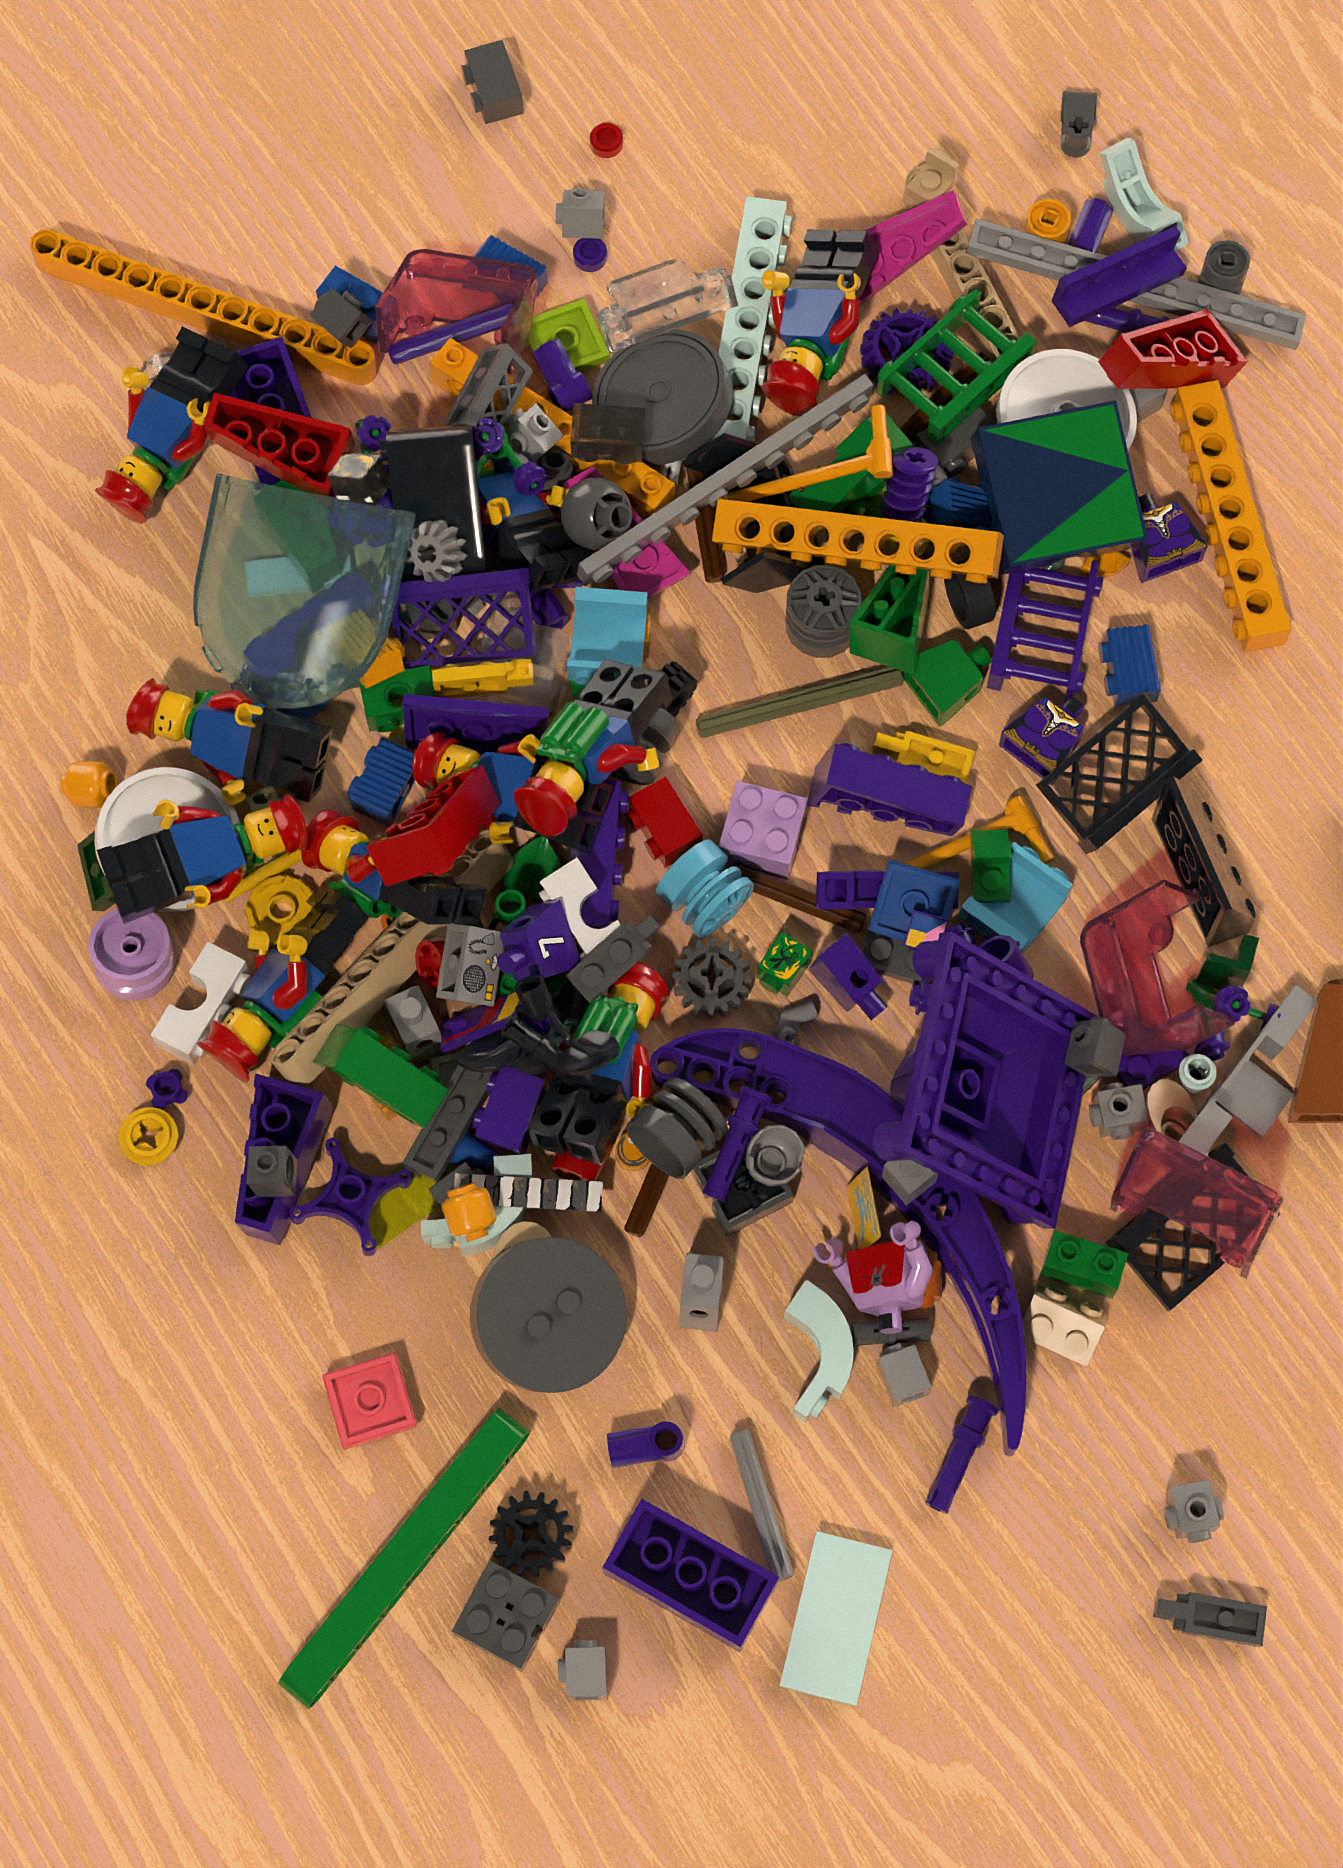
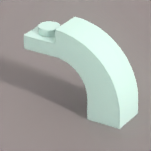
(1132, 196)
(437, 1232)
(828, 1329)

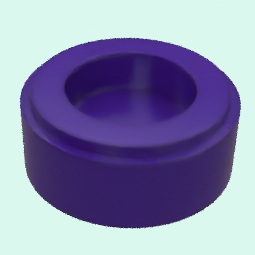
(589, 254)

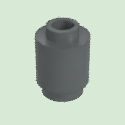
(557, 468)

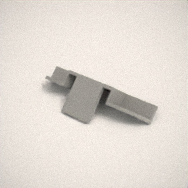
(1246, 1089)

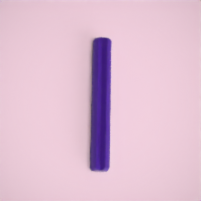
(458, 331)

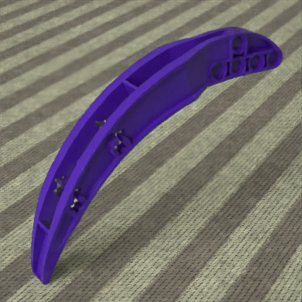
(839, 1116)

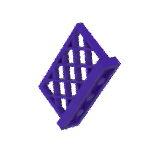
(467, 587)

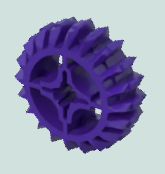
(897, 335)

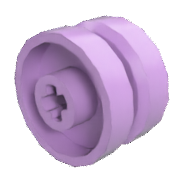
(131, 957)

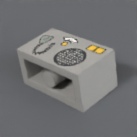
(470, 965)

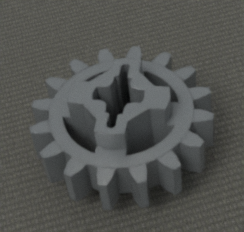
(696, 978)

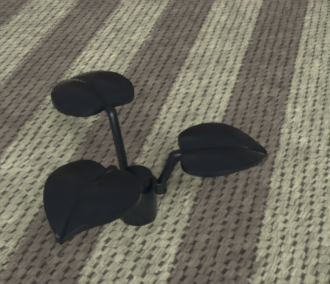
(582, 1057)

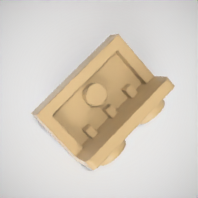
(1064, 1324)

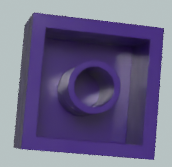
(509, 1109)

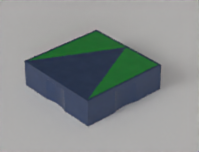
(1059, 486)

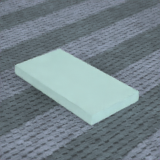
(836, 1619)

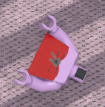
(883, 1276)

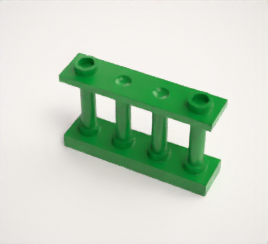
(965, 397)

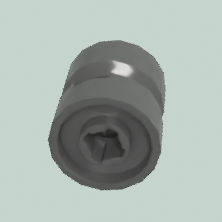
(1225, 266)

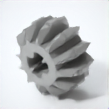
(436, 551)

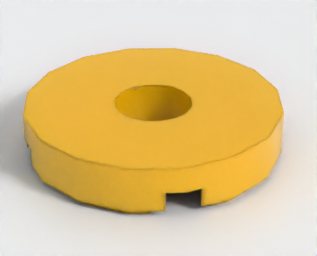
(269, 894)

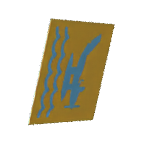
(863, 1210)

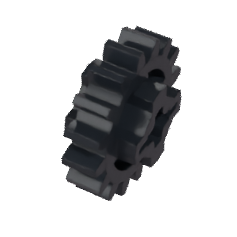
(542, 1520)

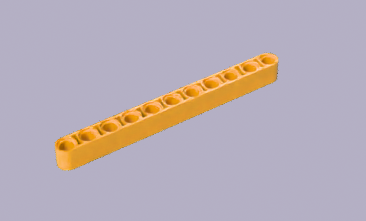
(190, 297)

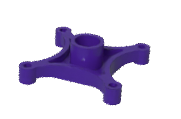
(350, 1196)

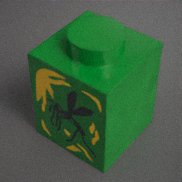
(784, 965)

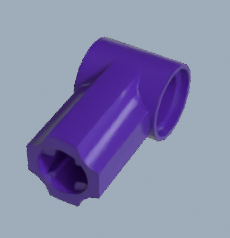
(563, 381)
(640, 1445)

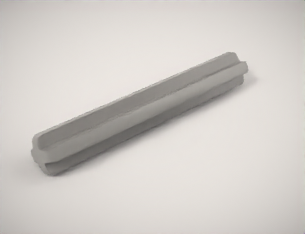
(761, 1504)

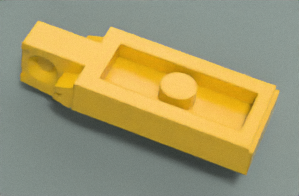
(481, 679)
(933, 754)

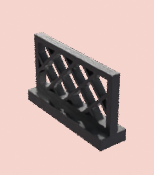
(1129, 803)
(1147, 1223)

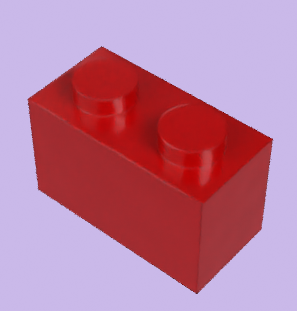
(663, 822)

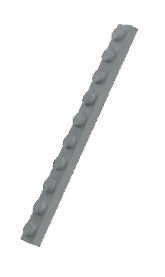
(1175, 297)
(739, 472)

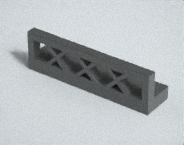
(482, 383)
(448, 1125)

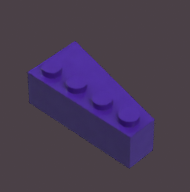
(889, 790)
(601, 863)
(280, 1117)

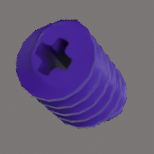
(909, 485)

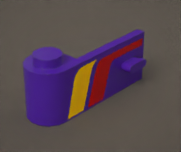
(484, 1021)

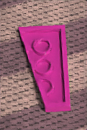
(910, 238)
(653, 569)

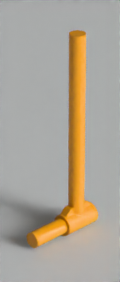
(876, 461)
(1017, 817)

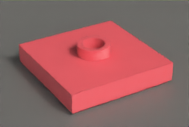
(369, 1401)

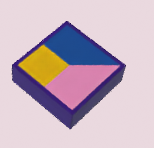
(924, 928)

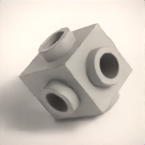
(531, 433)
(1119, 1111)
(1200, 1499)

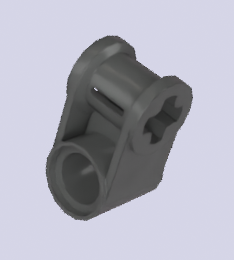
(1077, 120)

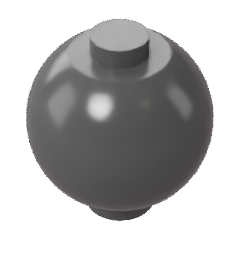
(595, 513)

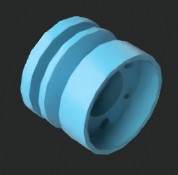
(704, 888)

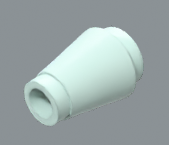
(1199, 1067)

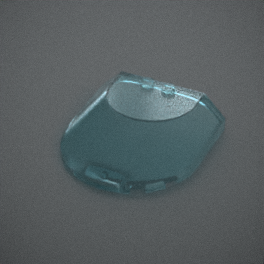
(296, 589)

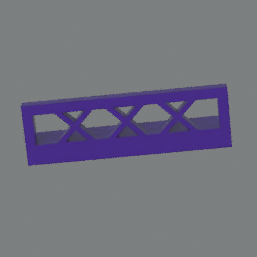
(1119, 277)

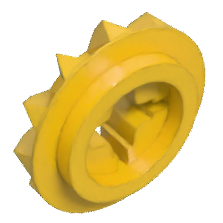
(131, 1134)

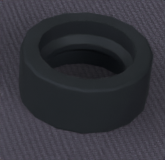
(970, 601)

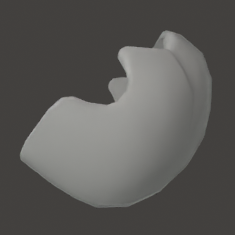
(774, 1155)

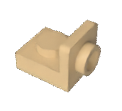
(934, 177)

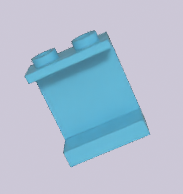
(607, 627)
(1035, 899)

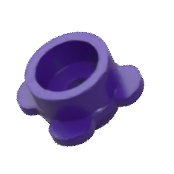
(158, 1082)

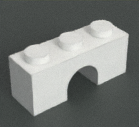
(573, 887)
(223, 978)

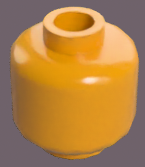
(88, 783)
(469, 1211)

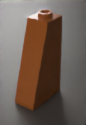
(1320, 1075)

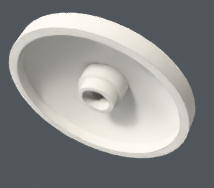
(1061, 382)
(131, 805)

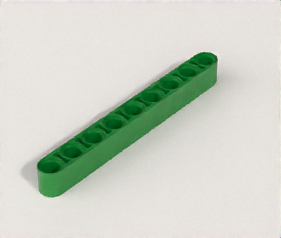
(403, 1558)

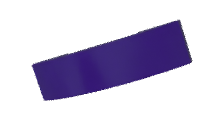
(855, 888)

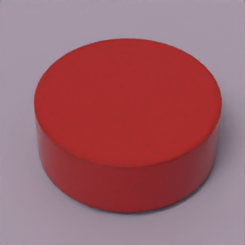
(606, 140)

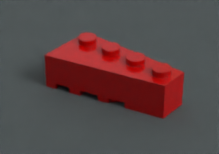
(1173, 354)
(279, 441)
(436, 828)

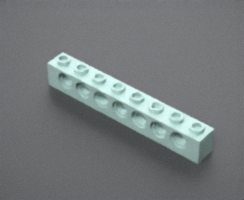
(759, 219)

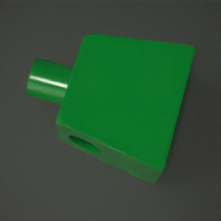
(947, 678)

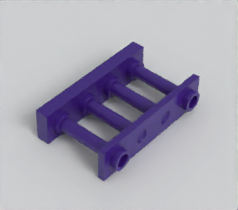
(1011, 635)

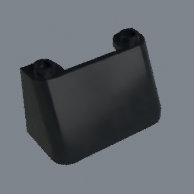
(437, 480)

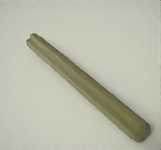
(798, 701)

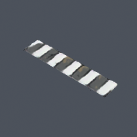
(538, 1192)

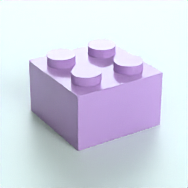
(763, 829)

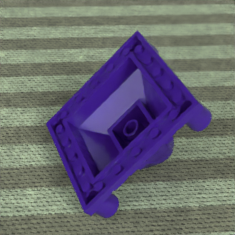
(988, 1083)

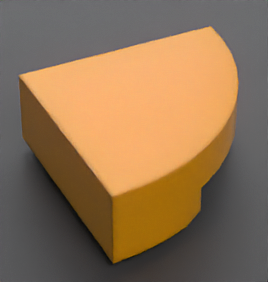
(1108, 564)

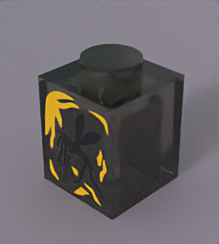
(359, 478)

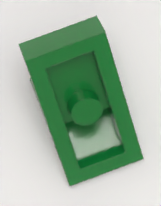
(990, 865)

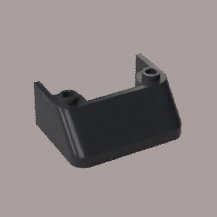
(766, 569)

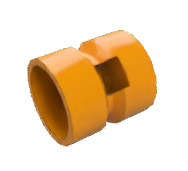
(1048, 220)

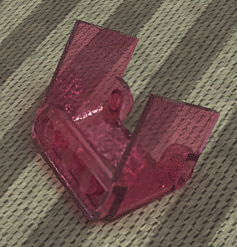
(453, 288)
(1126, 977)
(1199, 1196)

